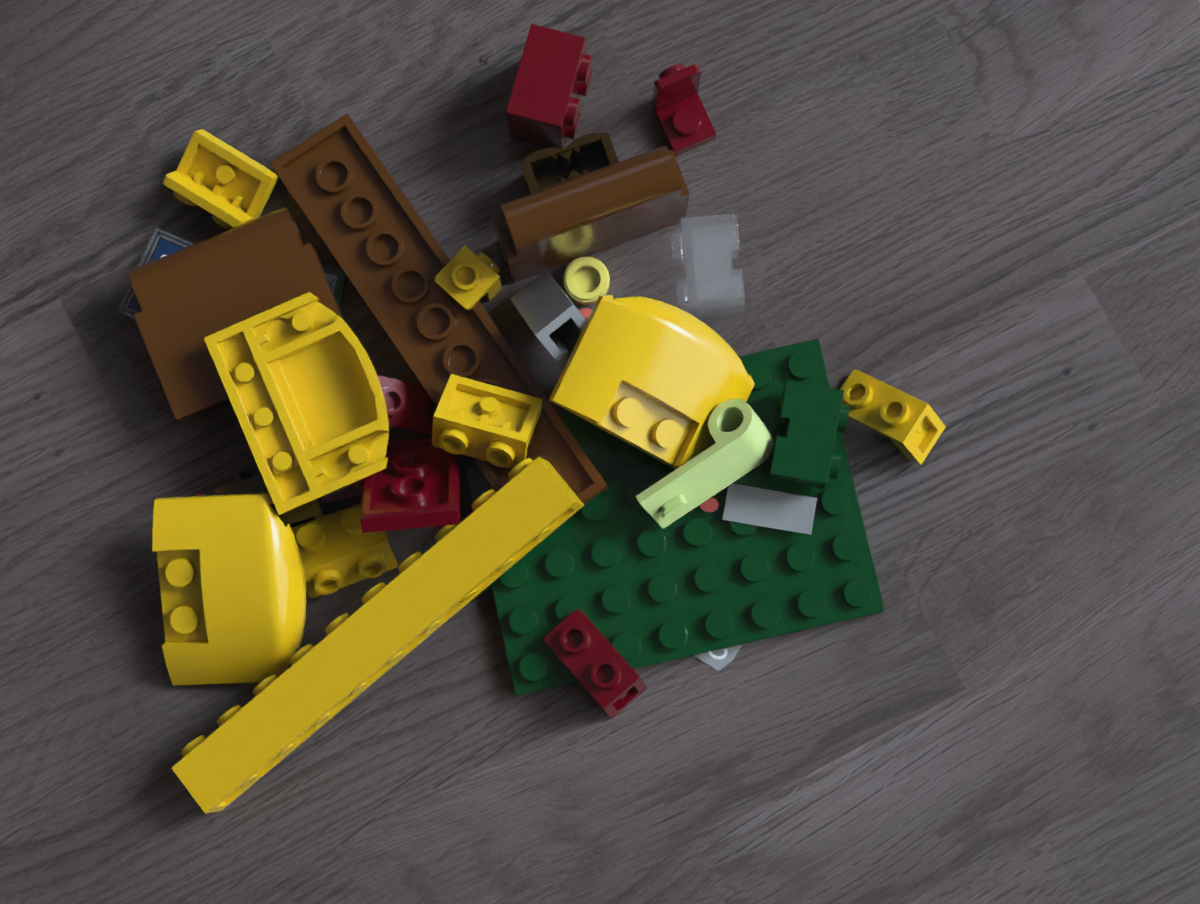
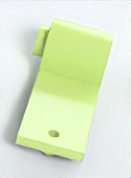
(739, 447)

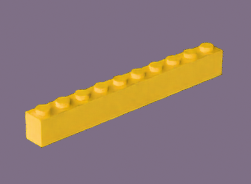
(376, 635)

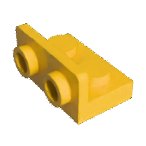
(485, 421)

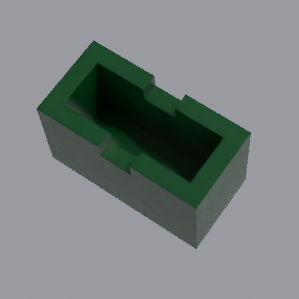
(807, 449)

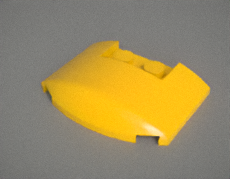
(651, 377)
(303, 399)
(227, 588)

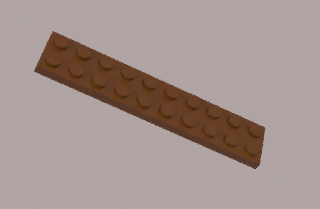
(394, 269)

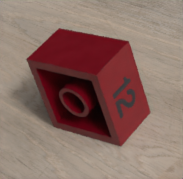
(547, 88)

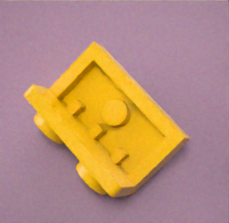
(221, 181)
(339, 553)

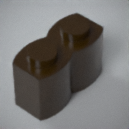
(558, 165)

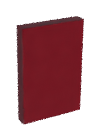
(414, 490)

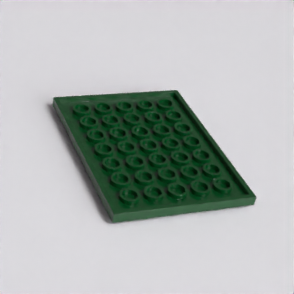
(701, 577)

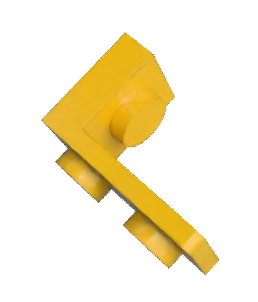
(893, 414)

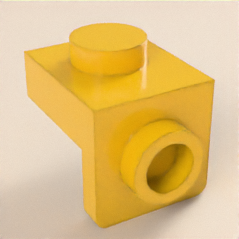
(470, 278)

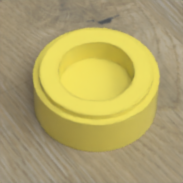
(586, 280)

